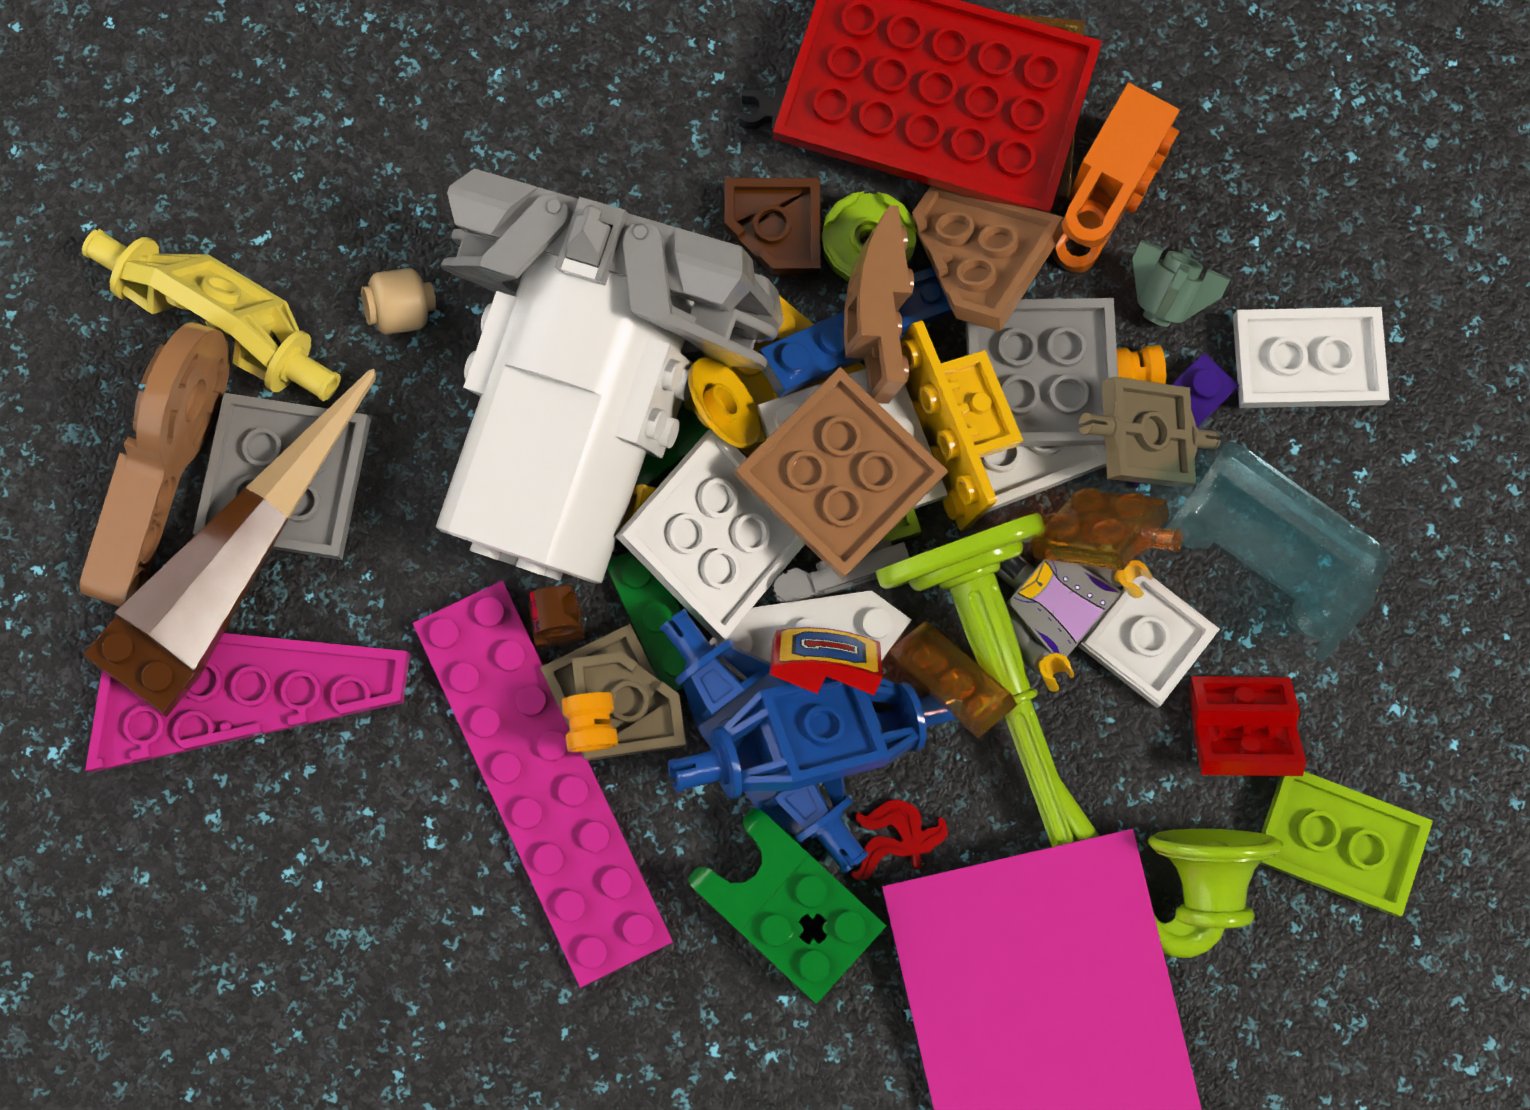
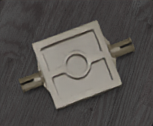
(1148, 432)

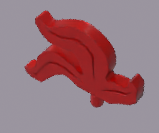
(907, 822)

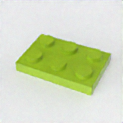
(1346, 841)

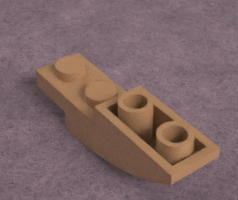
(871, 313)

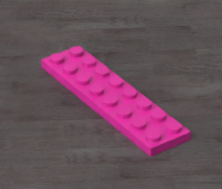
(539, 787)

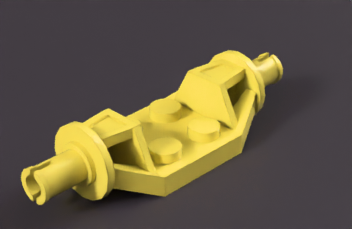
(225, 302)

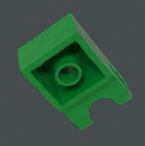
(776, 899)

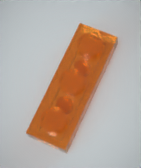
(953, 678)

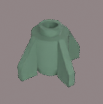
(1173, 286)

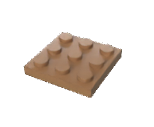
(840, 472)

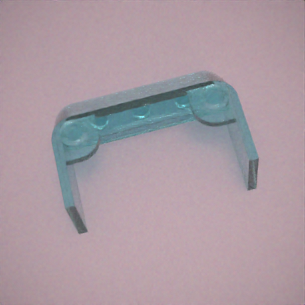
(1286, 539)

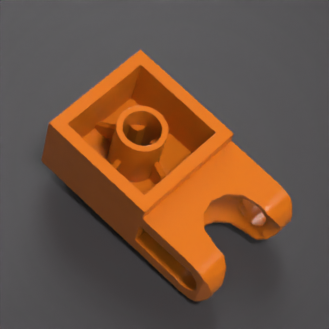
(1116, 173)

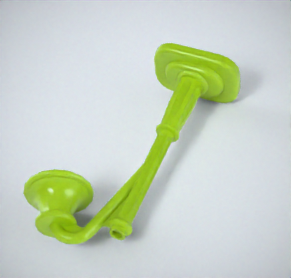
(1210, 862)

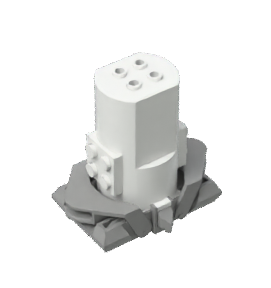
(582, 363)

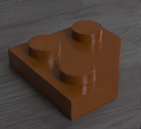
(776, 222)

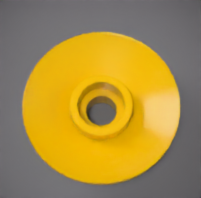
(723, 402)

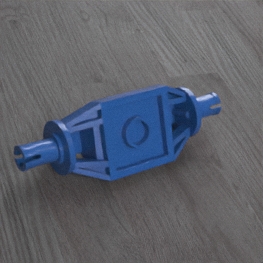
(718, 696)
(810, 737)

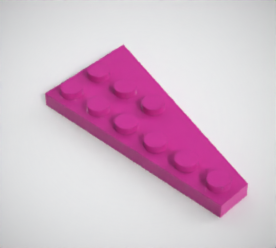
(246, 692)

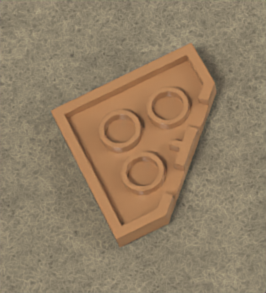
(984, 252)

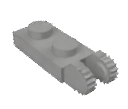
(800, 585)

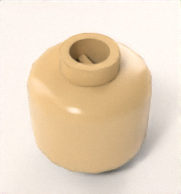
(397, 301)

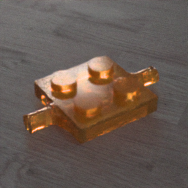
(1105, 529)

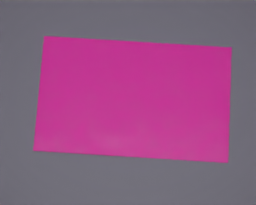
(1042, 983)

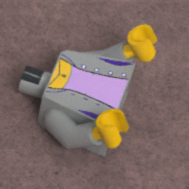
(1060, 606)

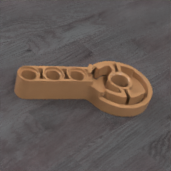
(171, 427)

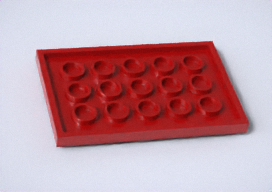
(940, 95)

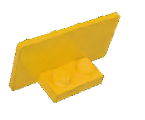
(961, 419)

